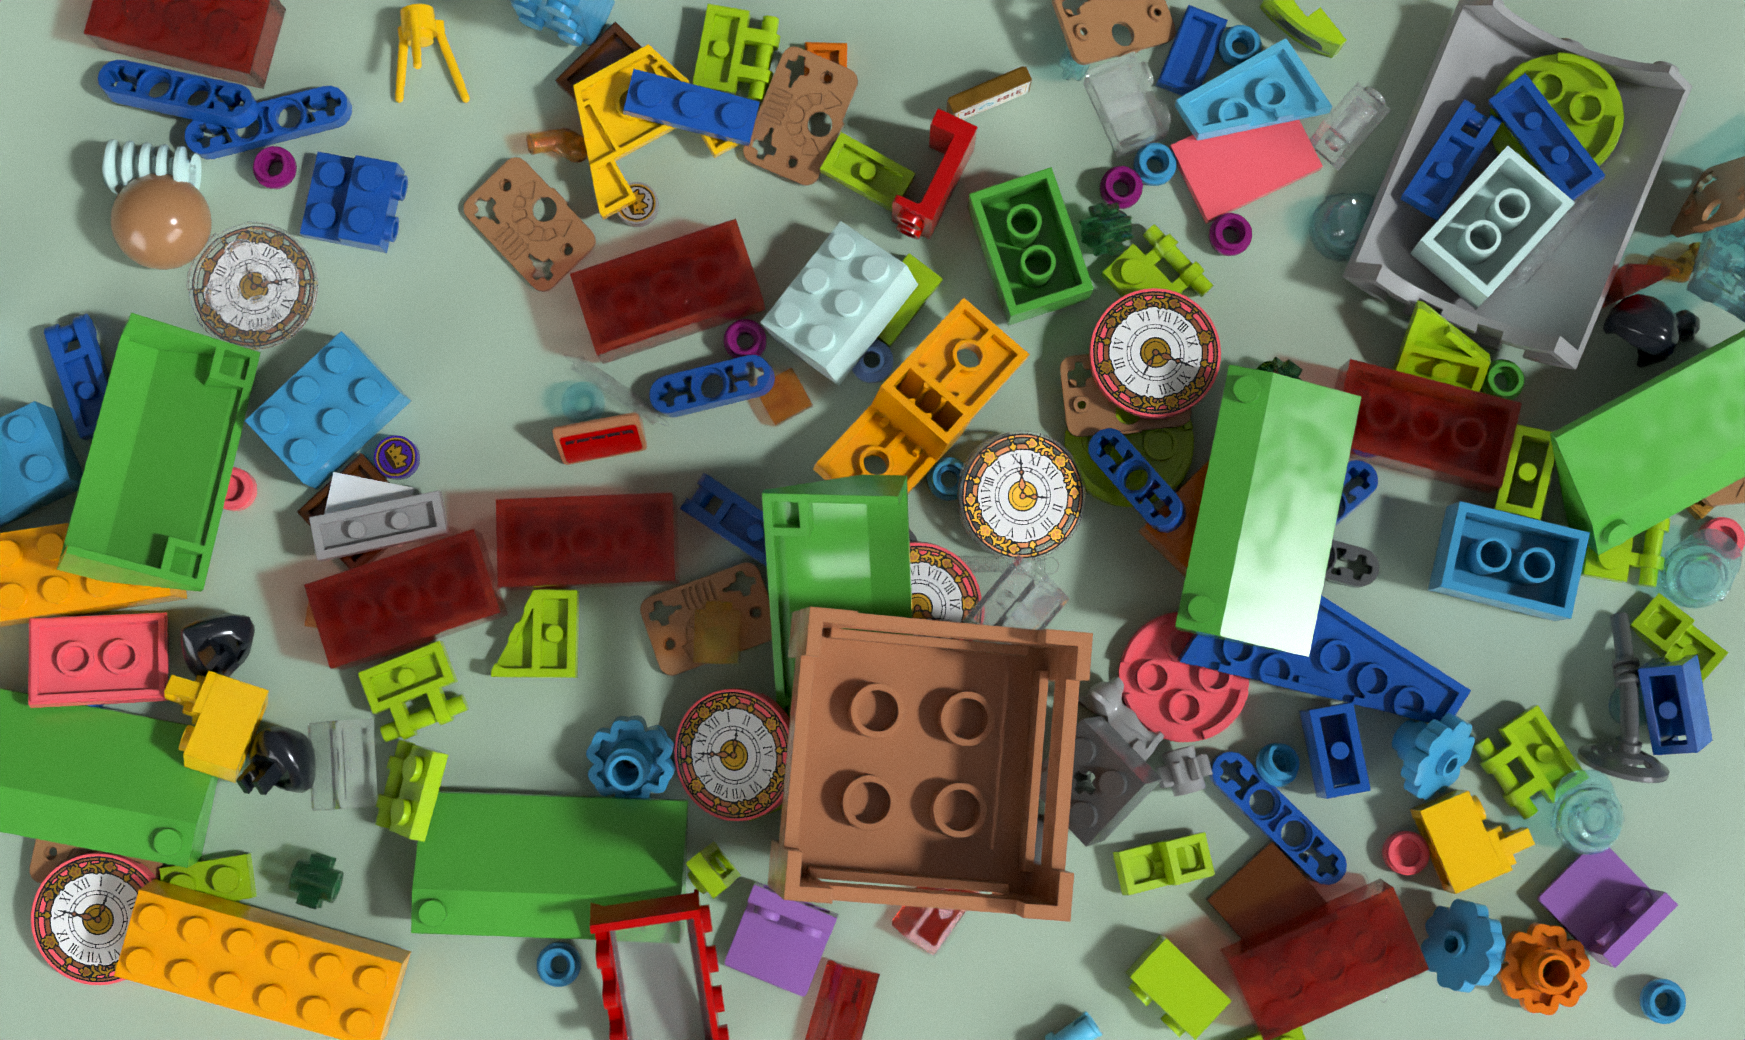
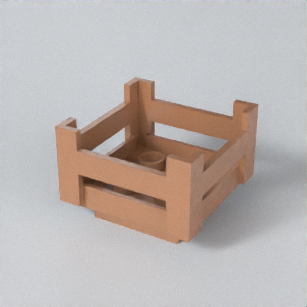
(928, 764)

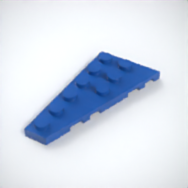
(1344, 664)

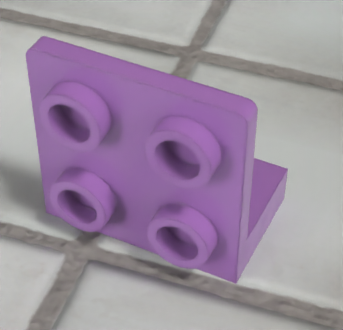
(1605, 906)
(780, 940)

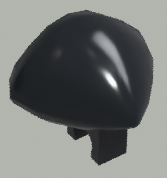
(217, 643)
(279, 759)

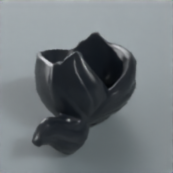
(1650, 327)

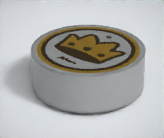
(644, 209)

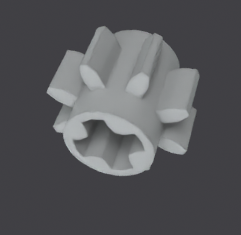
(1184, 770)

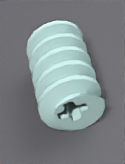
(124, 166)

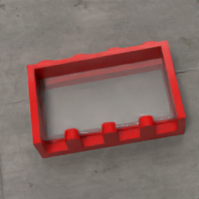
(658, 969)

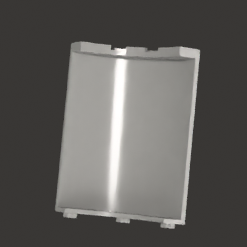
(1561, 301)

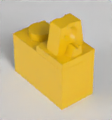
(224, 720)
(1461, 845)

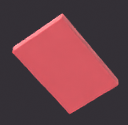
(1244, 165)
(98, 659)

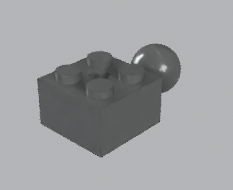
(1118, 785)

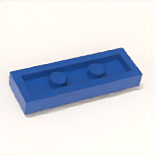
(691, 107)
(1546, 137)

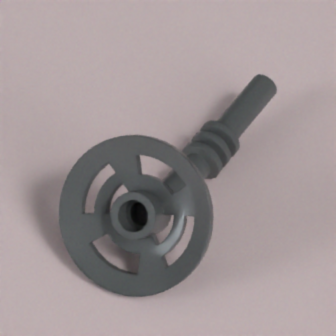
(1626, 748)

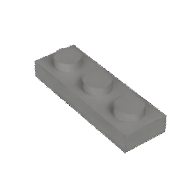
(379, 526)

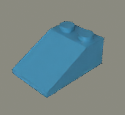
(34, 462)

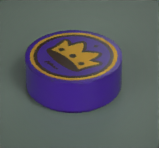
(397, 457)

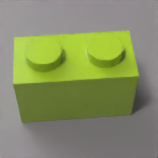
(1527, 473)
(1177, 987)

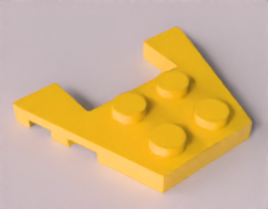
(612, 134)

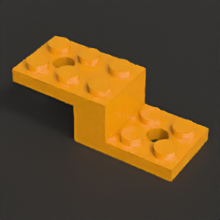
(927, 399)

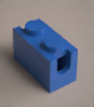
(1675, 705)
(1335, 750)

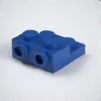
(354, 201)

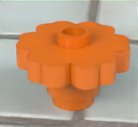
(1524, 964)

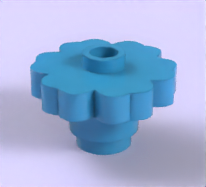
(630, 741)
(1432, 753)
(1463, 945)

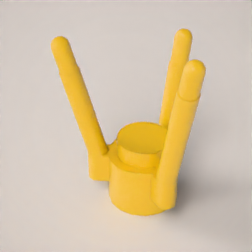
(418, 30)

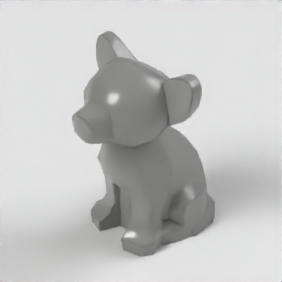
(1106, 701)

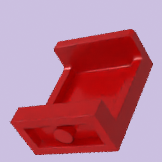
(955, 140)

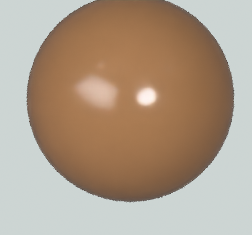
(160, 221)

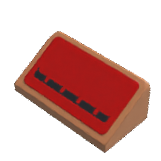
(600, 438)

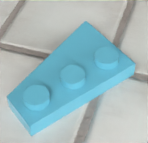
(1253, 95)

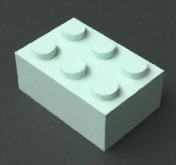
(1492, 227)
(840, 303)

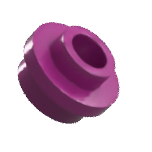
(266, 159)
(1127, 176)
(1236, 223)
(742, 327)

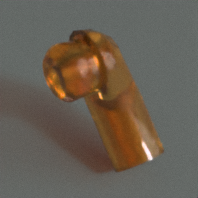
(560, 141)
(1680, 267)

